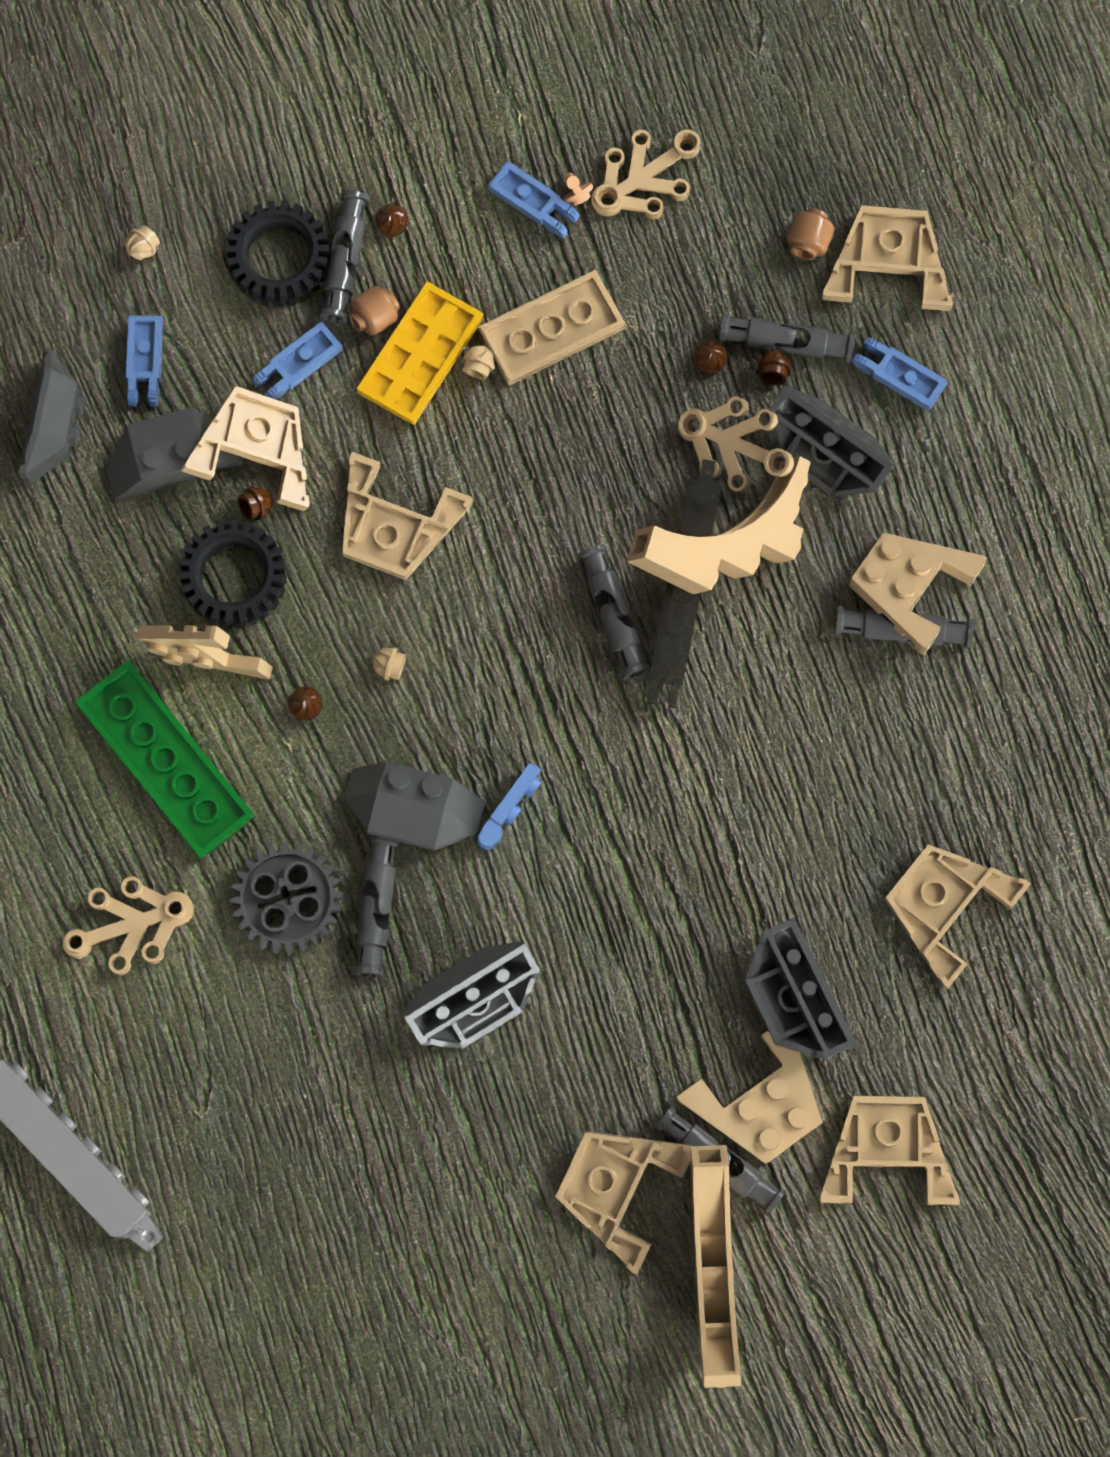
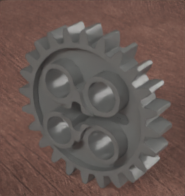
(296, 928)

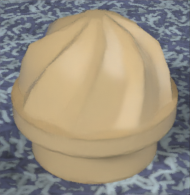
(141, 243)
(478, 362)
(389, 663)

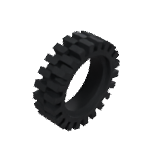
(264, 220)
(216, 539)

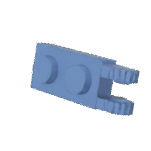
(531, 198)
(144, 356)
(299, 360)
(901, 374)
(508, 809)

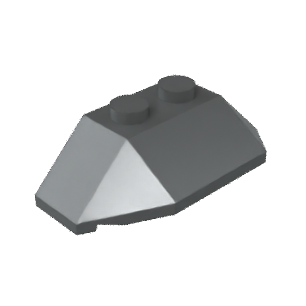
(52, 419)
(155, 451)
(841, 453)
(413, 805)
(795, 995)
(473, 996)

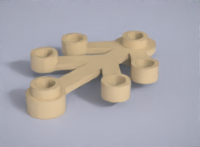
(643, 177)
(730, 440)
(134, 924)

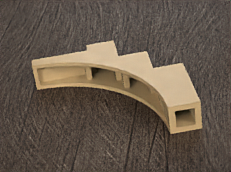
(695, 561)
(714, 1266)

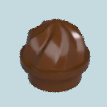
(391, 220)
(710, 357)
(774, 368)
(254, 503)
(305, 703)

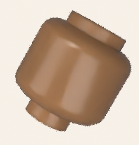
(810, 234)
(374, 310)

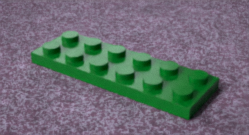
(165, 759)

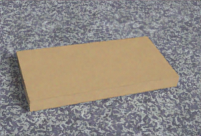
(552, 327)

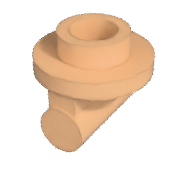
(578, 193)

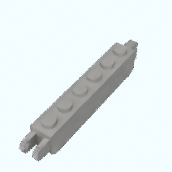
(74, 1160)

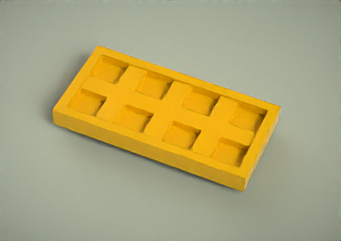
(420, 353)

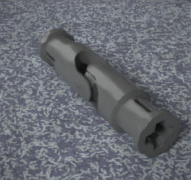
(343, 260)
(766, 334)
(615, 617)
(879, 627)
(378, 881)
(748, 1182)

